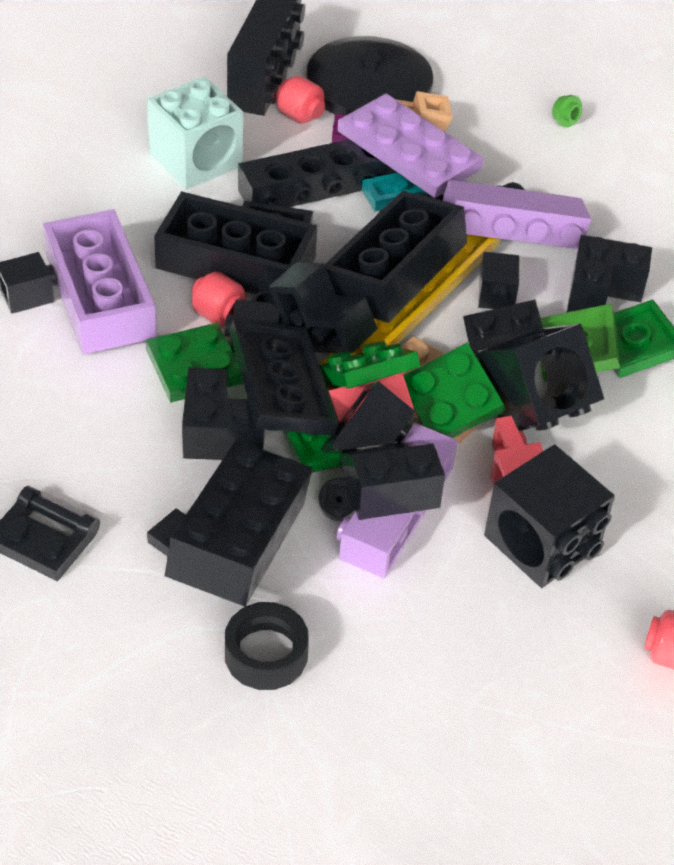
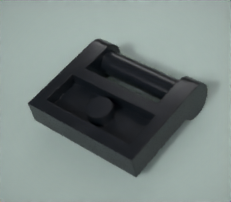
(39, 544)

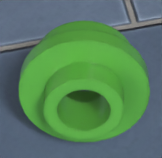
(567, 110)

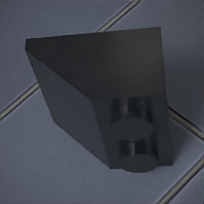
(393, 478)

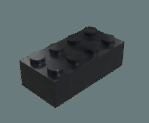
(263, 53)
(227, 238)
(398, 252)
(238, 523)

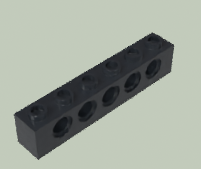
(308, 174)

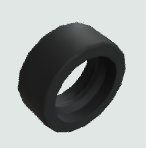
(269, 674)

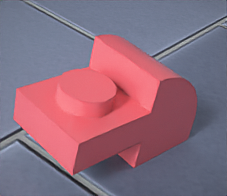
(510, 448)

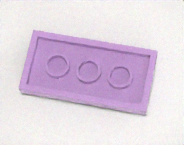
(410, 144)

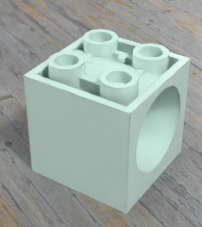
(195, 132)

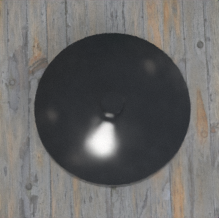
(365, 68)

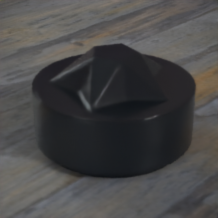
(336, 499)

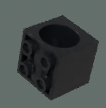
(569, 371)
(548, 516)

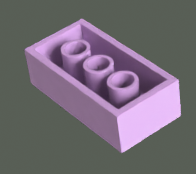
(100, 281)

